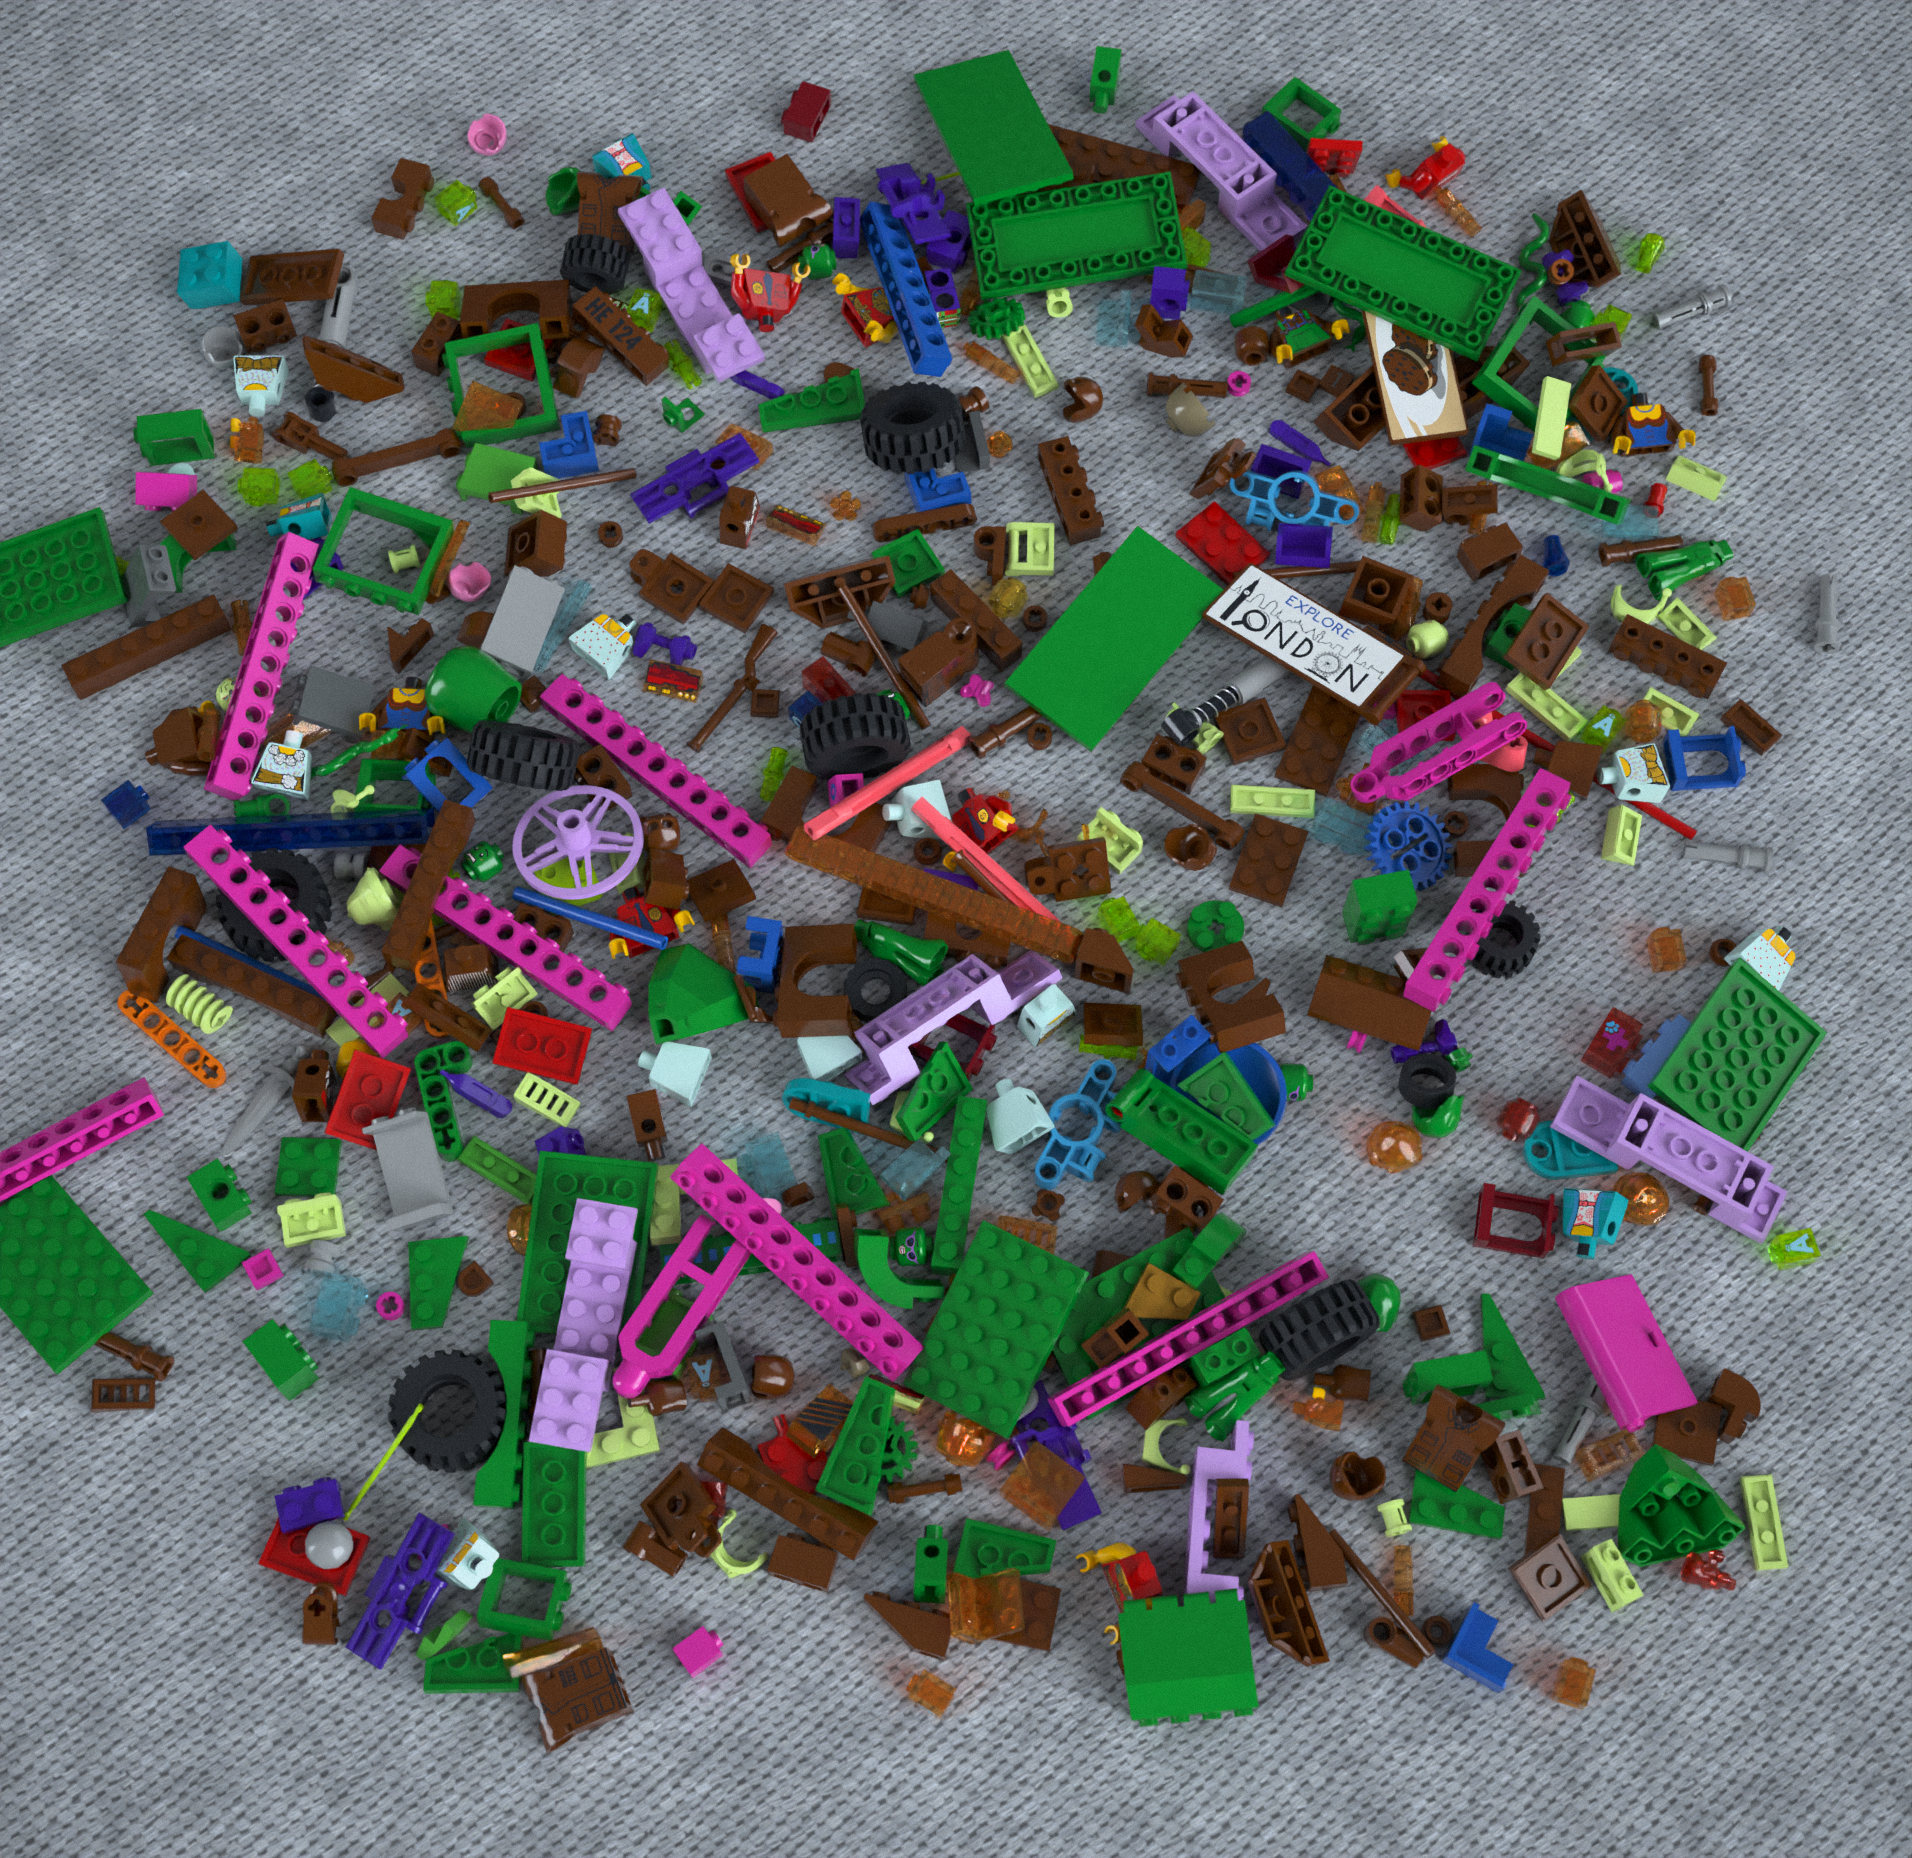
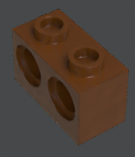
(264, 322)
(431, 345)
(1421, 498)
(1170, 769)
(606, 776)
(544, 925)
(1189, 1192)
(1160, 1396)
(1511, 1467)

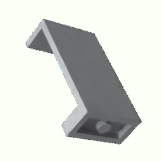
(522, 621)
(410, 1169)

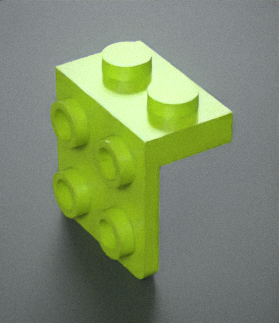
(560, 875)

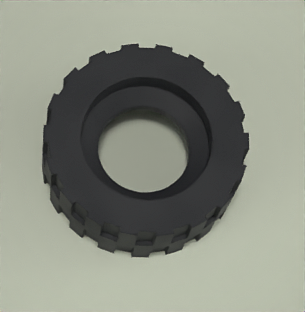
(870, 970)

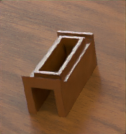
(1606, 336)

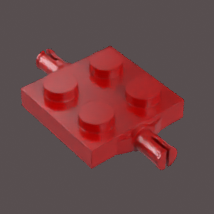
(790, 1460)

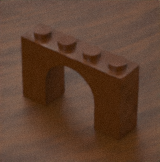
(488, 302)
(1490, 785)
(794, 796)
(174, 901)
(802, 951)
(1229, 1024)

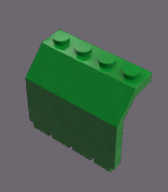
(1187, 1658)

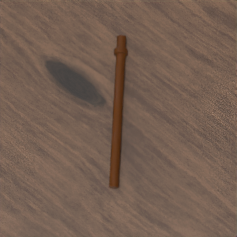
(813, 1110)

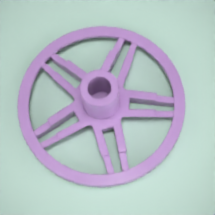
(576, 840)

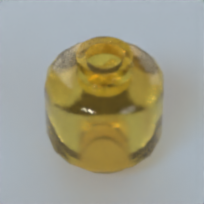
(1008, 598)

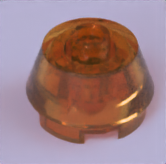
(963, 1440)

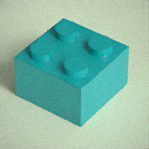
(209, 275)

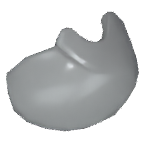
(221, 340)
(328, 1545)

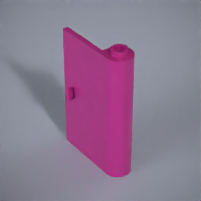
(1625, 1350)

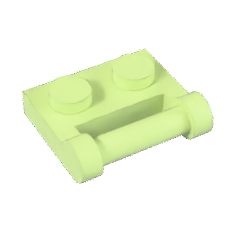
(1039, 549)

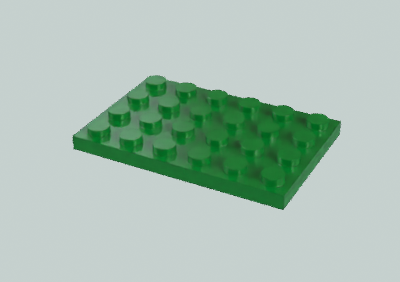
(57, 576)
(1738, 1057)
(558, 1184)
(61, 1274)
(1106, 1296)
(996, 1329)

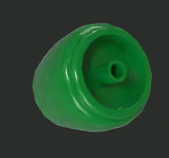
(471, 688)

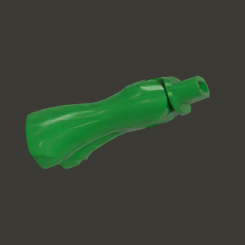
(1689, 562)
(912, 955)
(1250, 1384)

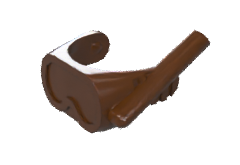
(748, 996)

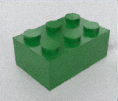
(1379, 907)

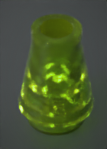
(1649, 251)

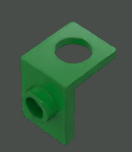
(674, 416)

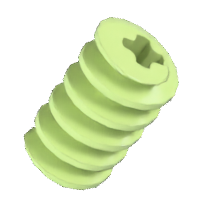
(197, 1004)

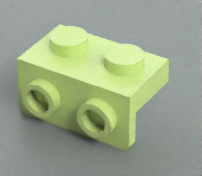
(533, 504)
(1121, 843)
(509, 991)
(311, 1219)
(1611, 1575)

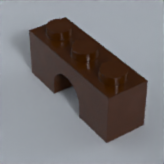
(397, 216)
(986, 947)

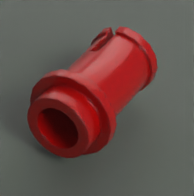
(1656, 497)

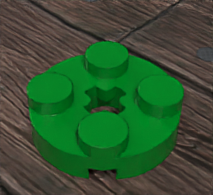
(1214, 911)

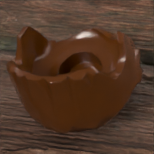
(1190, 847)

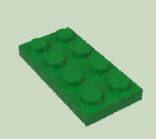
(554, 1506)

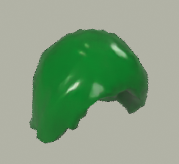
(563, 191)
(1441, 1120)
(1384, 1297)

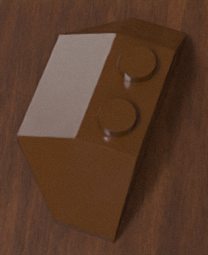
(1583, 234)
(1467, 369)
(350, 372)
(817, 594)
(1285, 1605)

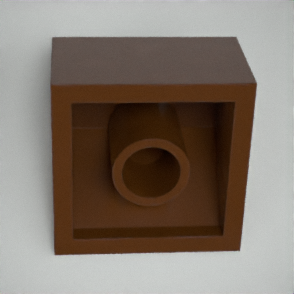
(537, 544)
(1375, 593)
(1103, 961)

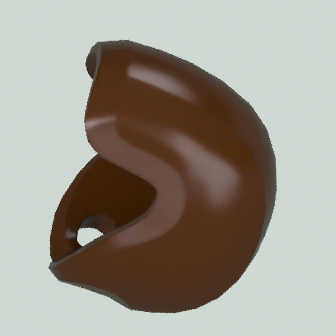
(1087, 399)
(660, 832)
(1134, 1187)
(772, 1377)
(1356, 1477)

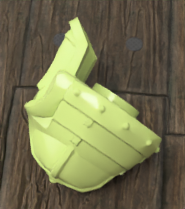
(374, 901)

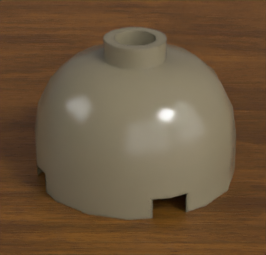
(1187, 413)

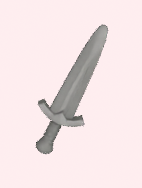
(266, 1099)

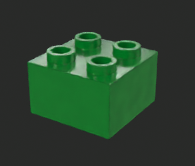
(278, 1356)

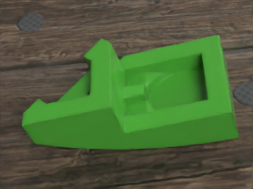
(441, 1636)

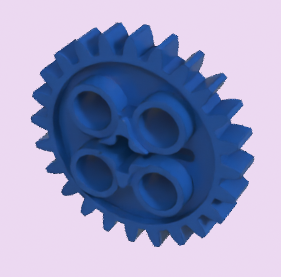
(1394, 823)

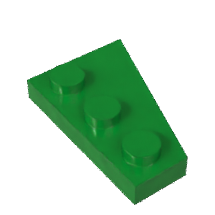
(933, 1093)
(1229, 1096)
(848, 1174)
(432, 1277)
(1512, 1407)
(1453, 1511)
(994, 1548)
(474, 1668)

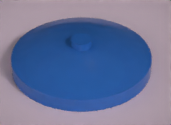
(1257, 1068)

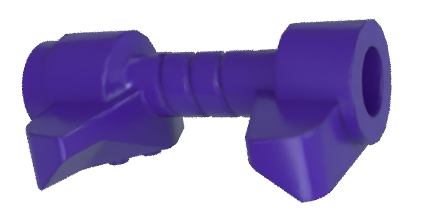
(1569, 291)
(679, 647)
(1444, 1042)

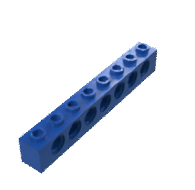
(905, 290)

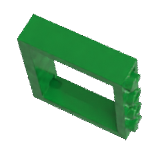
(1502, 392)
(523, 427)
(394, 513)

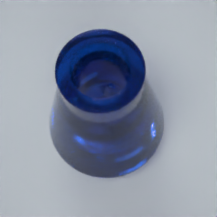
(1555, 556)

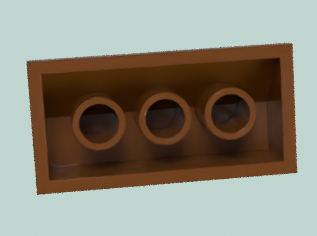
(1355, 414)
(1368, 1003)

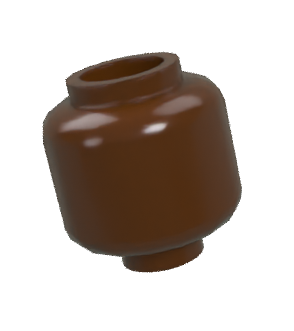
(1252, 345)

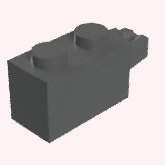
(895, 626)

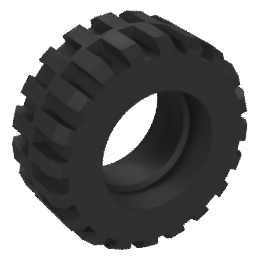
(912, 427)
(855, 736)
(522, 755)
(282, 870)
(1320, 1328)
(431, 1376)

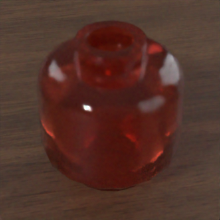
(1518, 1119)

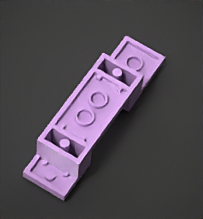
(1228, 162)
(676, 272)
(962, 986)
(1676, 1148)
(588, 1325)
(1206, 1468)

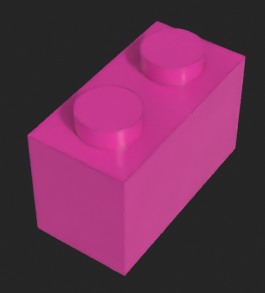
(164, 489)

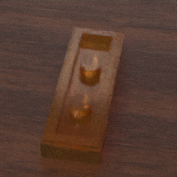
(449, 557)
(552, 1652)

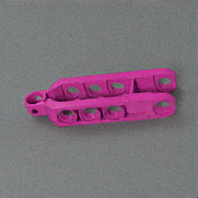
(1456, 718)
(638, 1366)

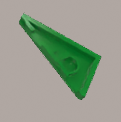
(201, 1254)
(1507, 1363)

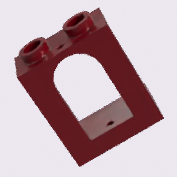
(1272, 261)
(981, 1034)
(1541, 1208)

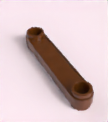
(347, 469)
(1226, 833)

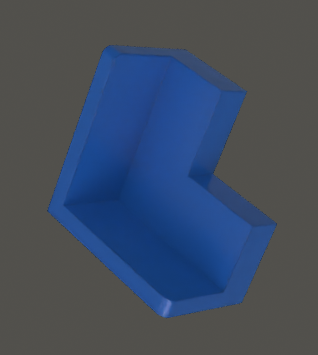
(1497, 435)
(571, 454)
(934, 493)
(1469, 1652)

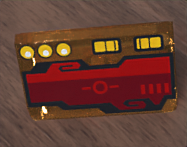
(795, 525)
(673, 681)

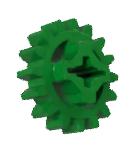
(996, 318)
(896, 1457)

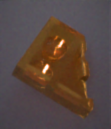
(486, 409)

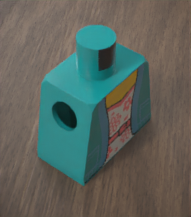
(623, 158)
(305, 518)
(1592, 1218)

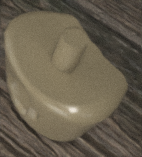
(853, 1362)

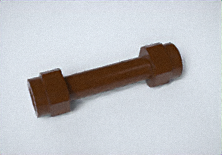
(511, 215)
(1709, 403)
(951, 1484)

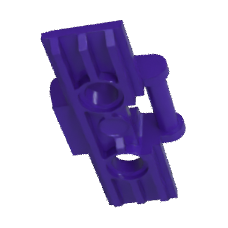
(916, 201)
(691, 472)
(1064, 1444)
(393, 1586)

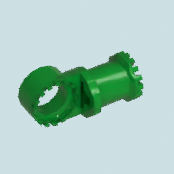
(260, 806)

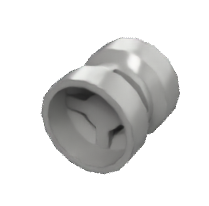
(350, 865)
(322, 1258)

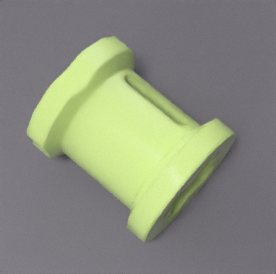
(404, 559)
(1394, 1517)

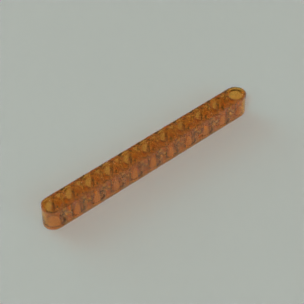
(935, 895)

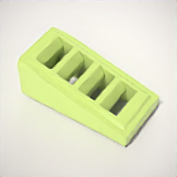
(541, 1085)

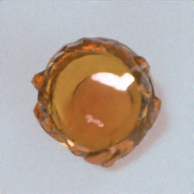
(1394, 1146)
(1646, 1198)

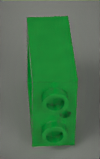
(1295, 90)
(172, 426)
(386, 770)
(1221, 1358)
(1461, 1374)
(491, 1619)

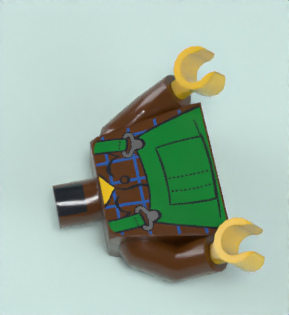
(1302, 336)

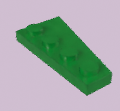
(828, 403)
(858, 1454)

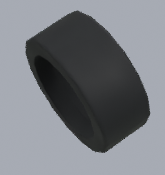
(1432, 1065)

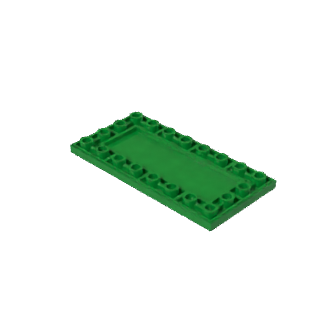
(993, 127)
(1076, 235)
(1403, 273)
(1113, 638)

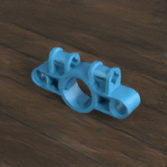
(1265, 489)
(1071, 1156)

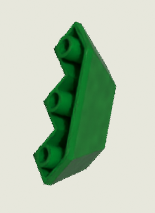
(691, 995)
(1671, 1512)

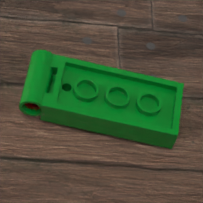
(1181, 1131)

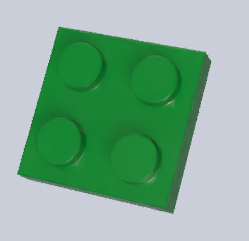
(911, 562)
(307, 1166)

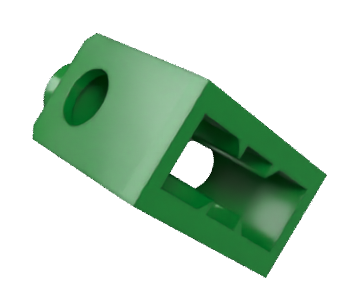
(1105, 78)
(931, 1566)

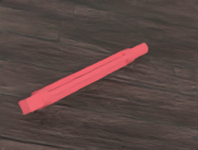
(886, 783)
(995, 873)

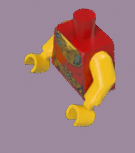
(866, 311)
(1128, 1576)

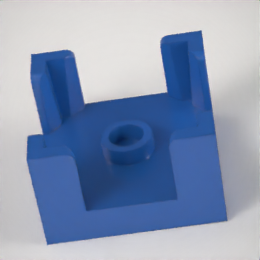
(770, 954)

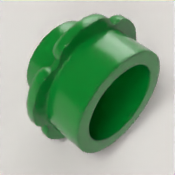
(1459, 1059)

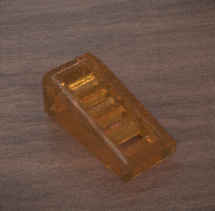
(765, 447)
(1027, 1225)
(1592, 1462)

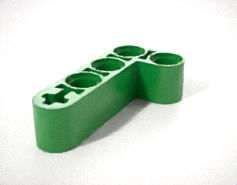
(443, 1103)

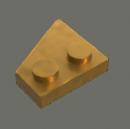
(1161, 1296)

